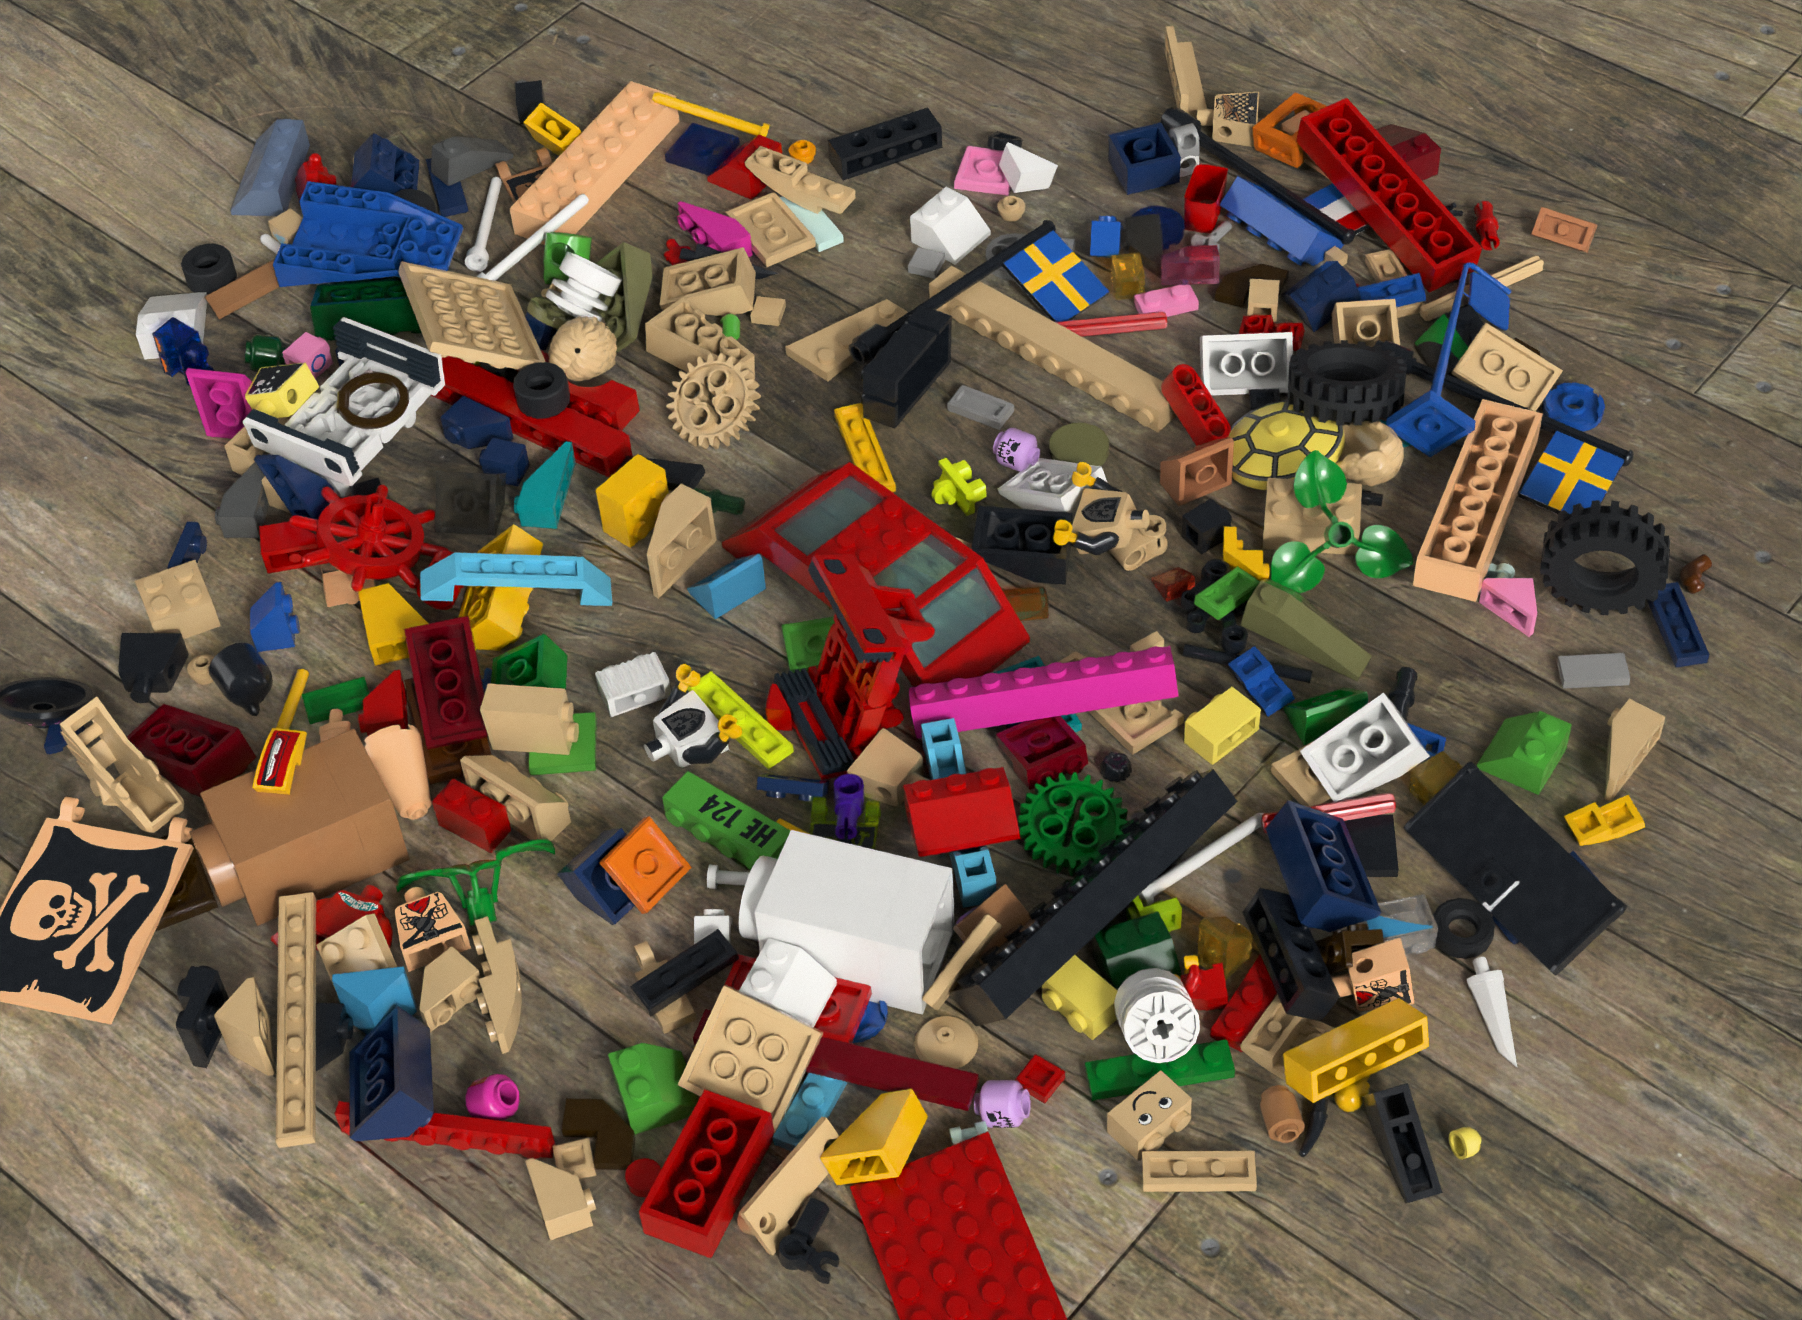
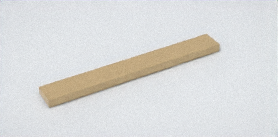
(296, 1021)

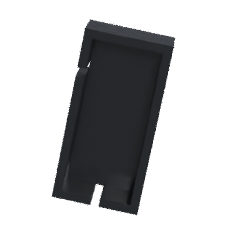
(906, 366)

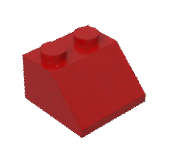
(734, 174)

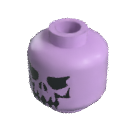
(1016, 449)
(1002, 1103)

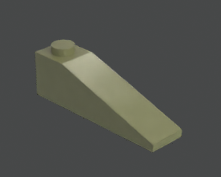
(629, 300)
(1299, 626)

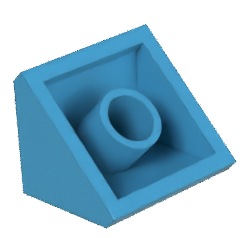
(730, 585)
(373, 995)

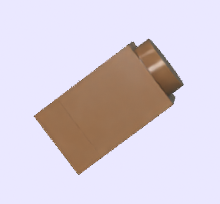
(315, 840)

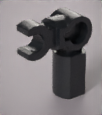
(795, 1248)

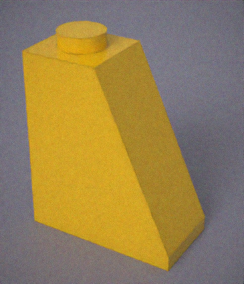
(385, 619)
(877, 1140)

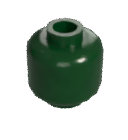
(264, 352)

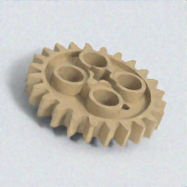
(690, 411)

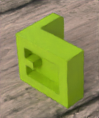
(1169, 911)

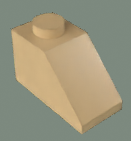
(560, 1199)

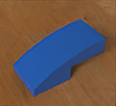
(1261, 681)

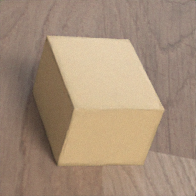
(1336, 254)

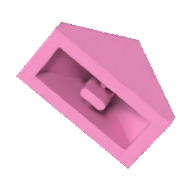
(1512, 601)

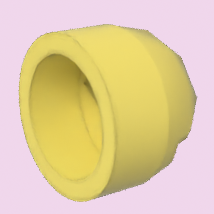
(1464, 1142)

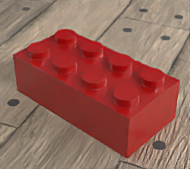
(707, 1173)

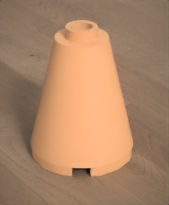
(402, 768)

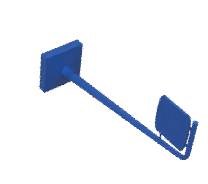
(1430, 420)

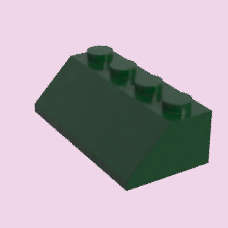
(371, 303)

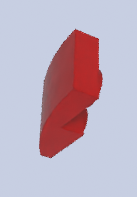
(1264, 324)

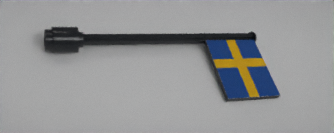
(1038, 264)
(1573, 465)

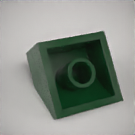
(1134, 947)

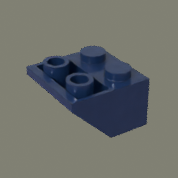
(384, 167)

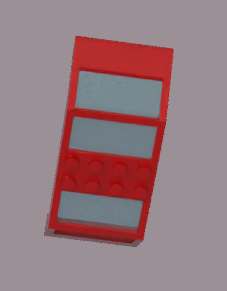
(901, 549)

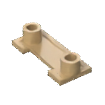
(787, 1188)

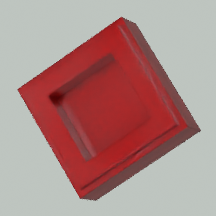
(1040, 1078)

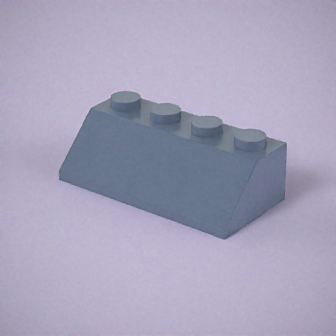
(272, 170)

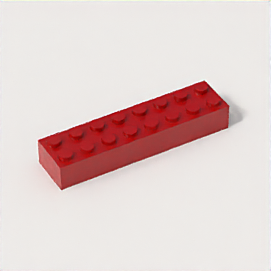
(1388, 194)

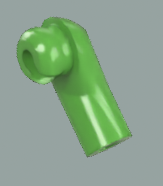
(730, 326)

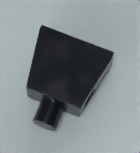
(150, 663)

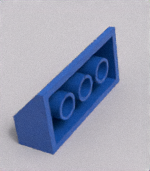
(1278, 222)

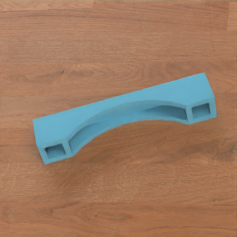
(972, 865)

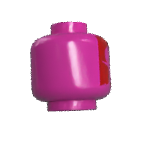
(492, 1098)

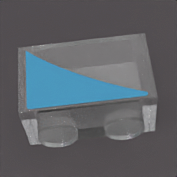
(1408, 920)

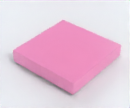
(981, 172)

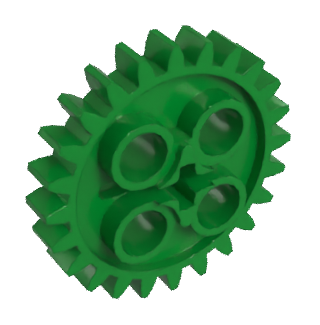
(1043, 815)

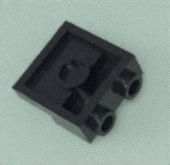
(201, 998)

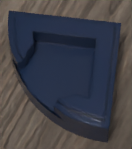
(54, 741)

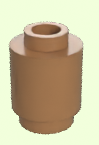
(1281, 1114)

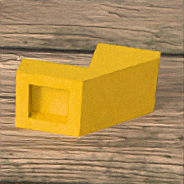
(1248, 560)

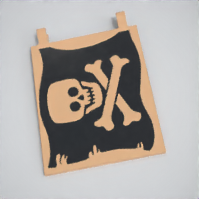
(85, 914)

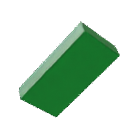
(343, 696)

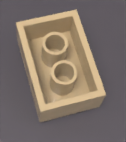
(1290, 521)

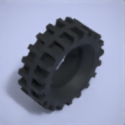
(1346, 382)
(1605, 530)

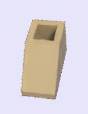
(447, 987)

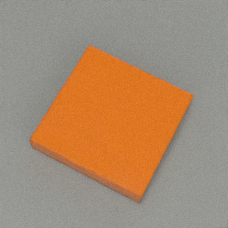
(645, 865)

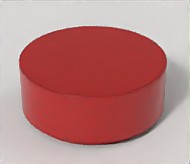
(641, 1176)

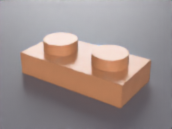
(1564, 229)

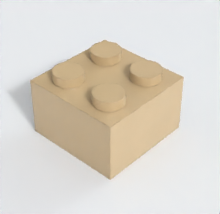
(178, 601)

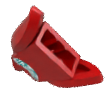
(344, 909)

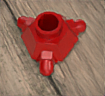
(312, 171)

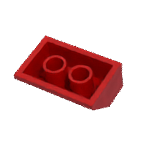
(961, 811)

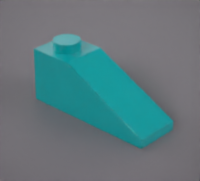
(546, 490)

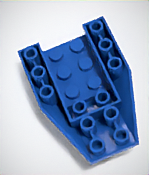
(362, 237)

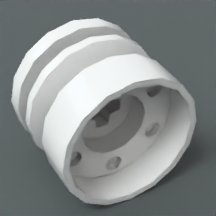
(583, 287)
(1153, 997)

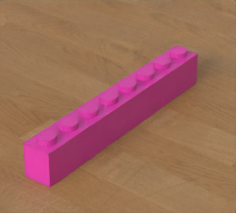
(1047, 690)

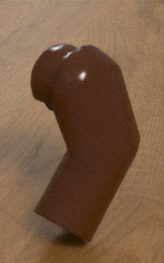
(1692, 573)

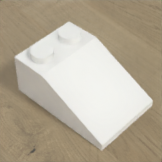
(187, 308)
(1047, 486)
(1364, 751)

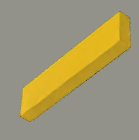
(863, 444)

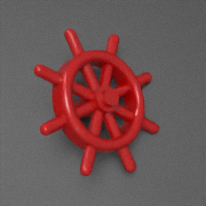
(369, 537)

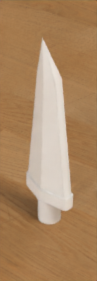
(1491, 1000)

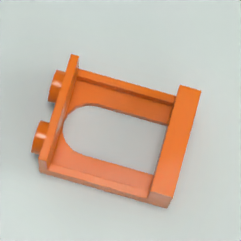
(1277, 143)

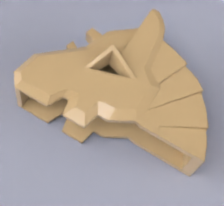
(139, 788)

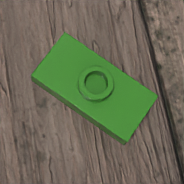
(1226, 593)

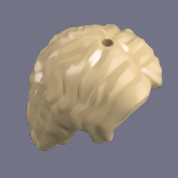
(595, 344)
(1370, 453)

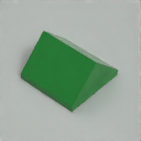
(1323, 712)

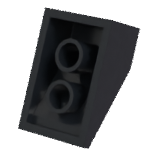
(1022, 542)

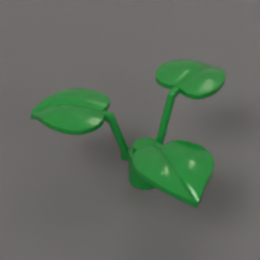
(1379, 553)
(479, 901)

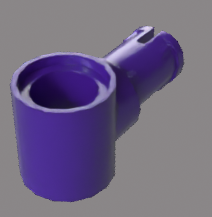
(848, 804)

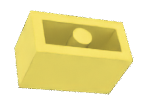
(1221, 725)
(1081, 997)

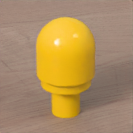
(1350, 1097)

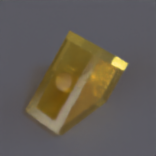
(1223, 943)

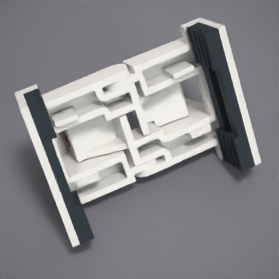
(348, 449)

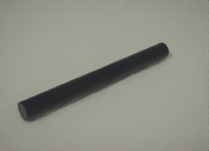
(1224, 658)

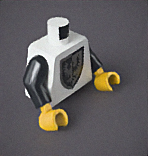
(687, 726)

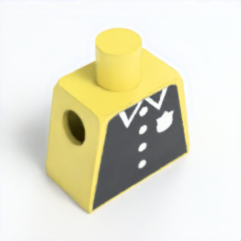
(281, 389)

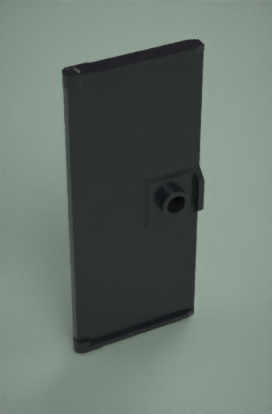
(1514, 868)

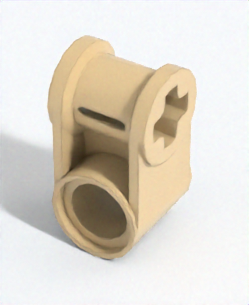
(1143, 544)

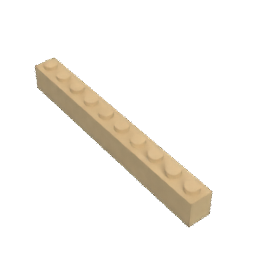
(1057, 350)

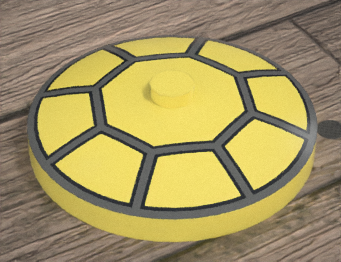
(1276, 441)

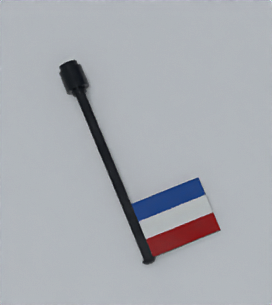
(1325, 207)

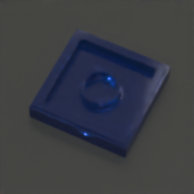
(702, 149)

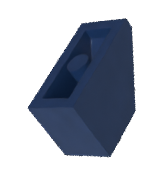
(474, 424)

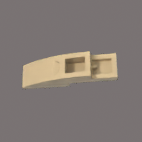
(794, 182)
(500, 986)

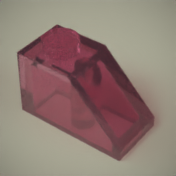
(1191, 266)

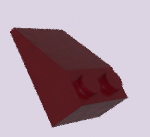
(1414, 148)

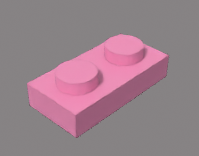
(1171, 300)

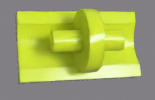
(953, 487)

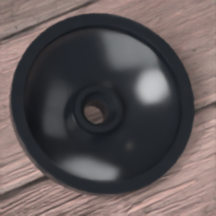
(43, 700)

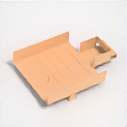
(338, 588)

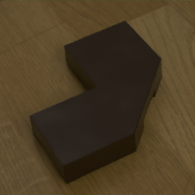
(1236, 285)
(596, 1119)

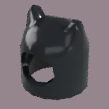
(242, 676)

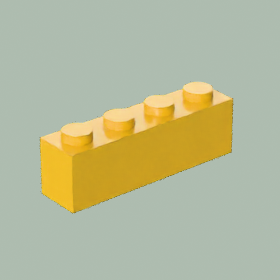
(1356, 1050)

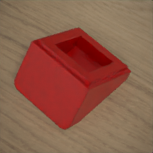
(777, 710)

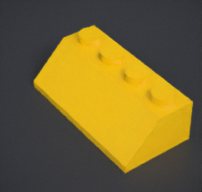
(499, 611)

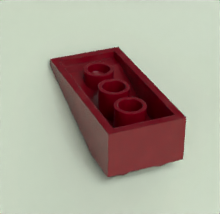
(447, 681)
(192, 748)

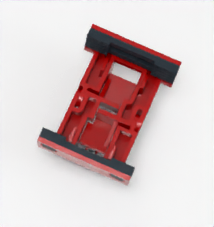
(855, 665)

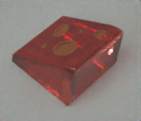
(1173, 583)

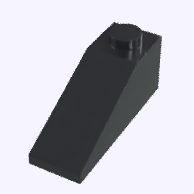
(1402, 1141)

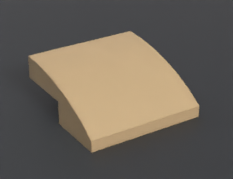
(1278, 1033)

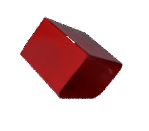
(1205, 183)

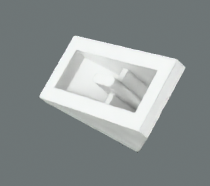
(1026, 170)

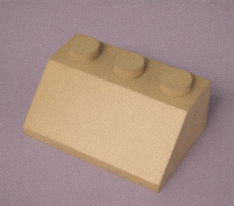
(528, 804)

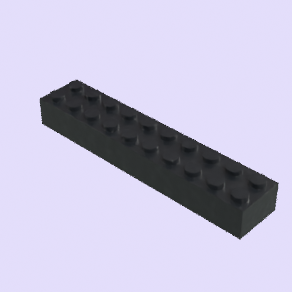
(1092, 898)

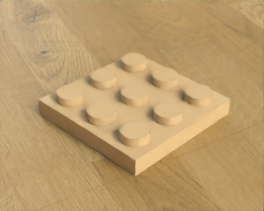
(751, 1054)

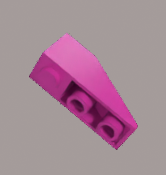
(713, 229)

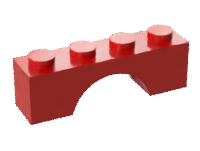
(609, 403)

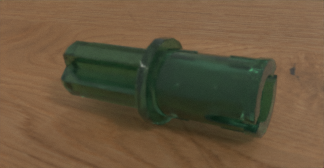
(723, 502)

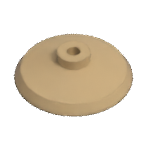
(946, 1042)

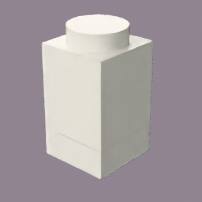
(855, 914)

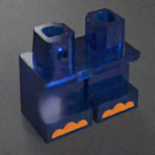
(180, 348)

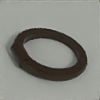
(365, 379)

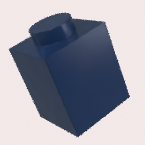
(507, 458)

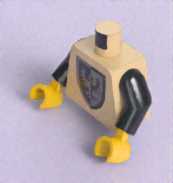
(1102, 518)

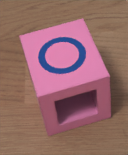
(309, 350)

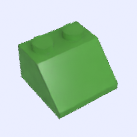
(1526, 750)
(649, 1086)

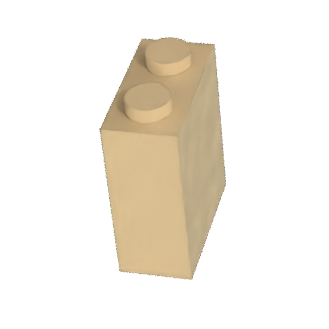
(529, 719)

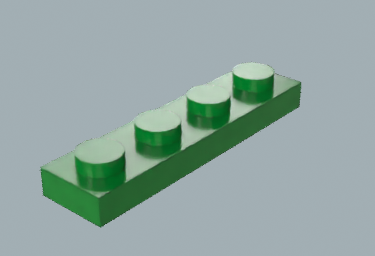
(1127, 1073)

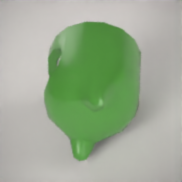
(556, 248)

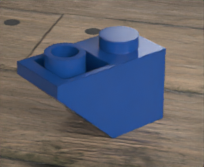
(1105, 237)
(272, 620)

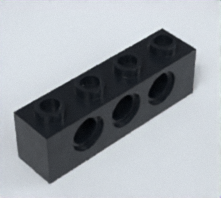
(885, 143)
(1290, 955)

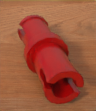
(1487, 225)

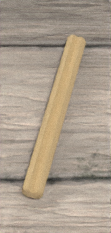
(1506, 276)

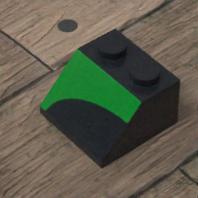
(1431, 342)

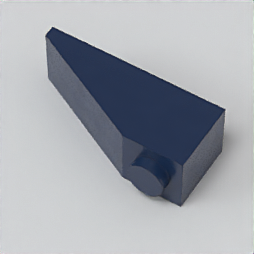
(294, 485)

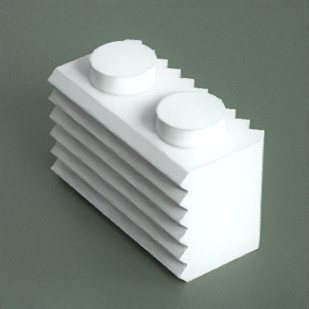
(633, 684)

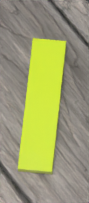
(757, 734)

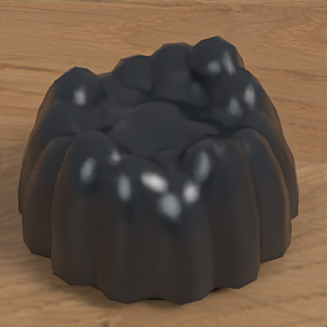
(1115, 767)

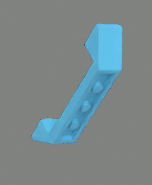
(515, 571)

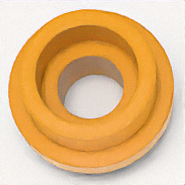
(803, 151)

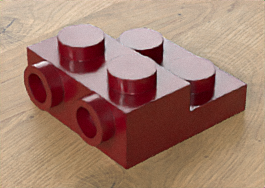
(1043, 750)

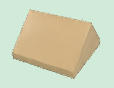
(247, 1027)

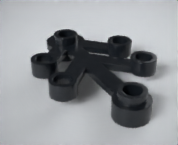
(1233, 636)

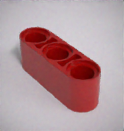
(1185, 392)

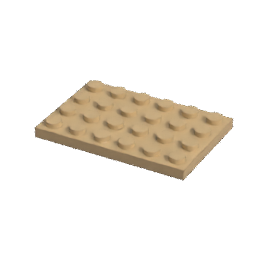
(470, 317)

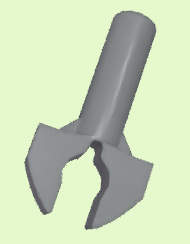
(1213, 237)

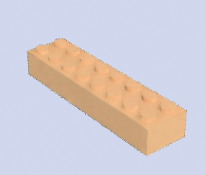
(596, 161)
(1477, 501)

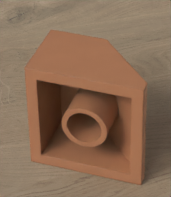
(1198, 470)

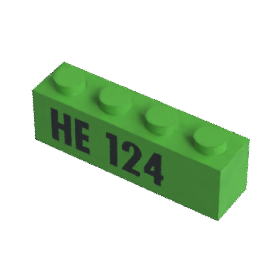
(723, 821)

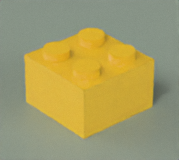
(632, 500)

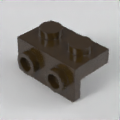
(1338, 948)

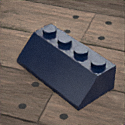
(1321, 868)
(391, 1079)

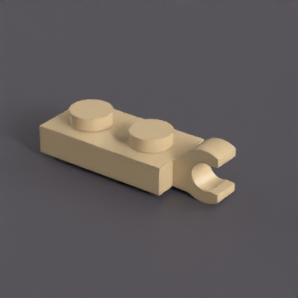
(677, 1013)

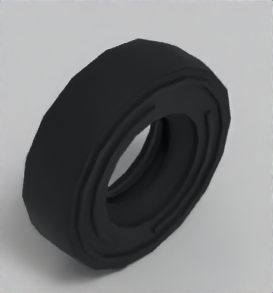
(1468, 910)

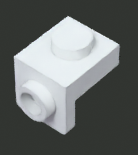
(710, 922)

